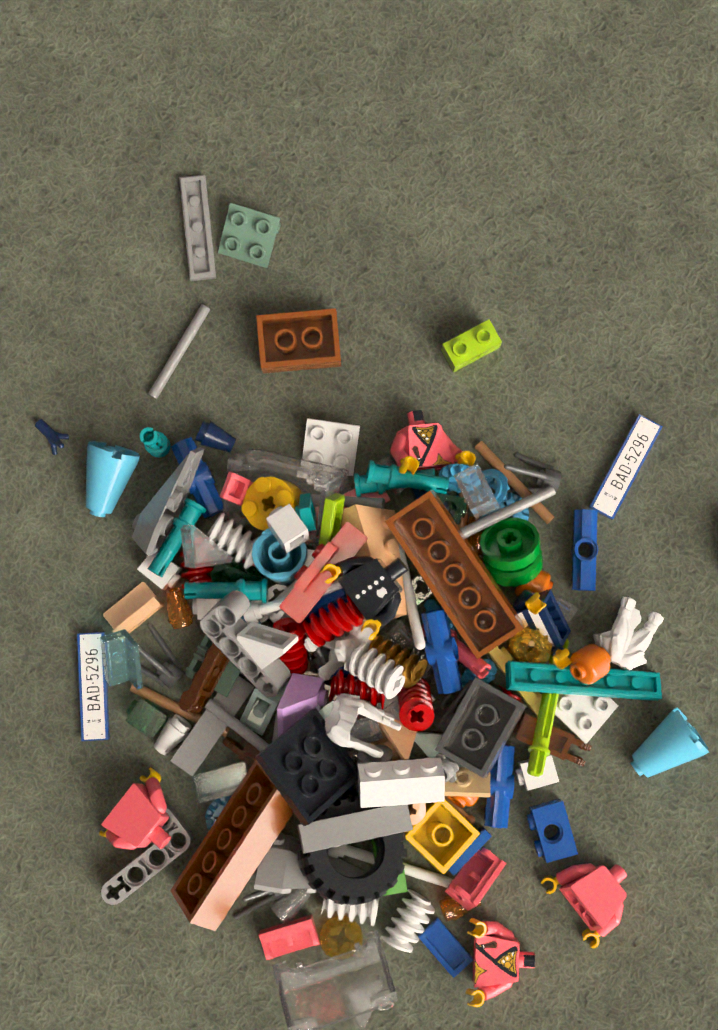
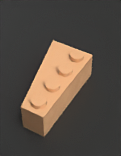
(380, 541)

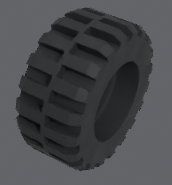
(359, 889)

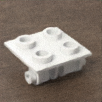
(331, 443)
(584, 713)

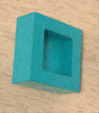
(306, 511)

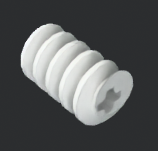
(233, 540)
(374, 671)
(363, 910)
(409, 922)

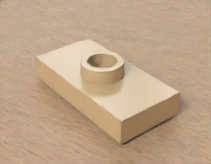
(468, 785)

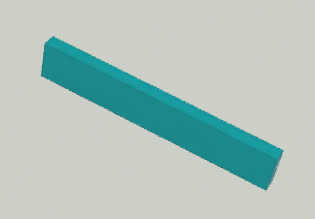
(550, 679)

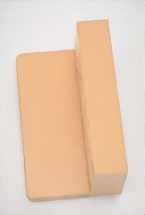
(133, 609)

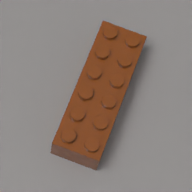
(455, 574)
(232, 850)

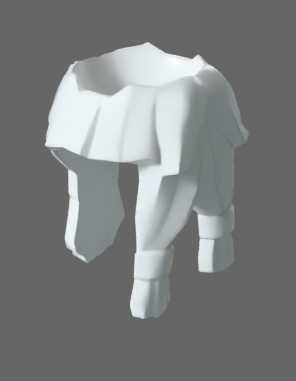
(623, 645)
(340, 649)
(343, 717)

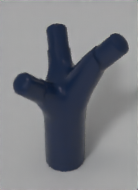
(51, 435)

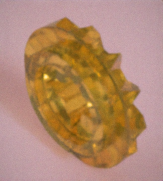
(520, 642)
(333, 927)

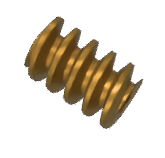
(412, 668)

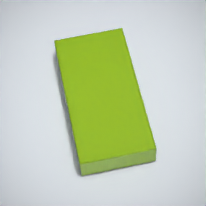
(331, 517)

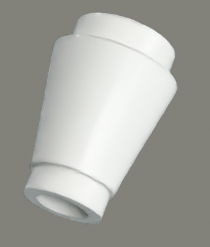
(172, 734)

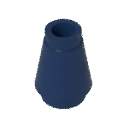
(215, 437)

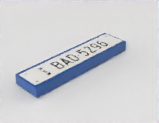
(625, 466)
(92, 688)

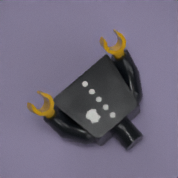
(370, 587)

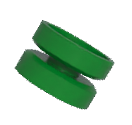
(512, 551)

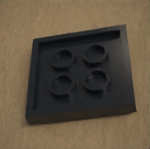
(308, 767)

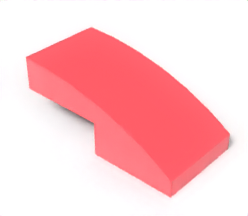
(235, 488)

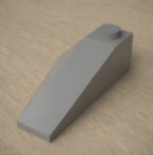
(156, 519)
(281, 868)

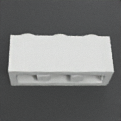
(401, 782)

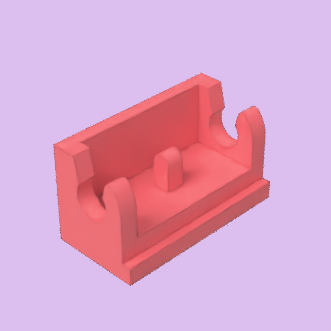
(475, 878)
(289, 937)

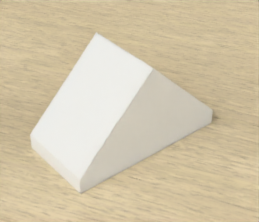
(265, 643)

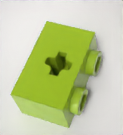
(471, 345)

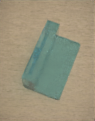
(121, 659)
(219, 782)

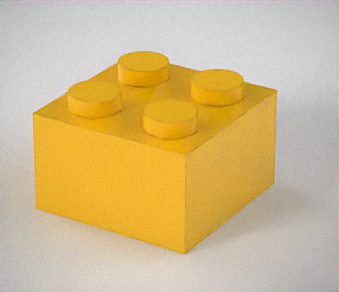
(441, 835)

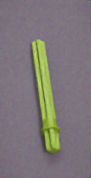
(541, 739)

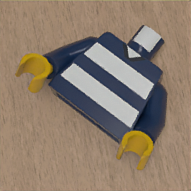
(543, 612)

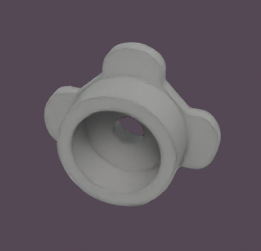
(450, 768)

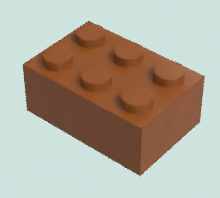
(298, 340)

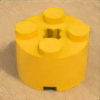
(263, 494)

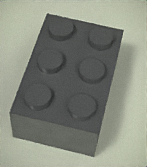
(480, 728)

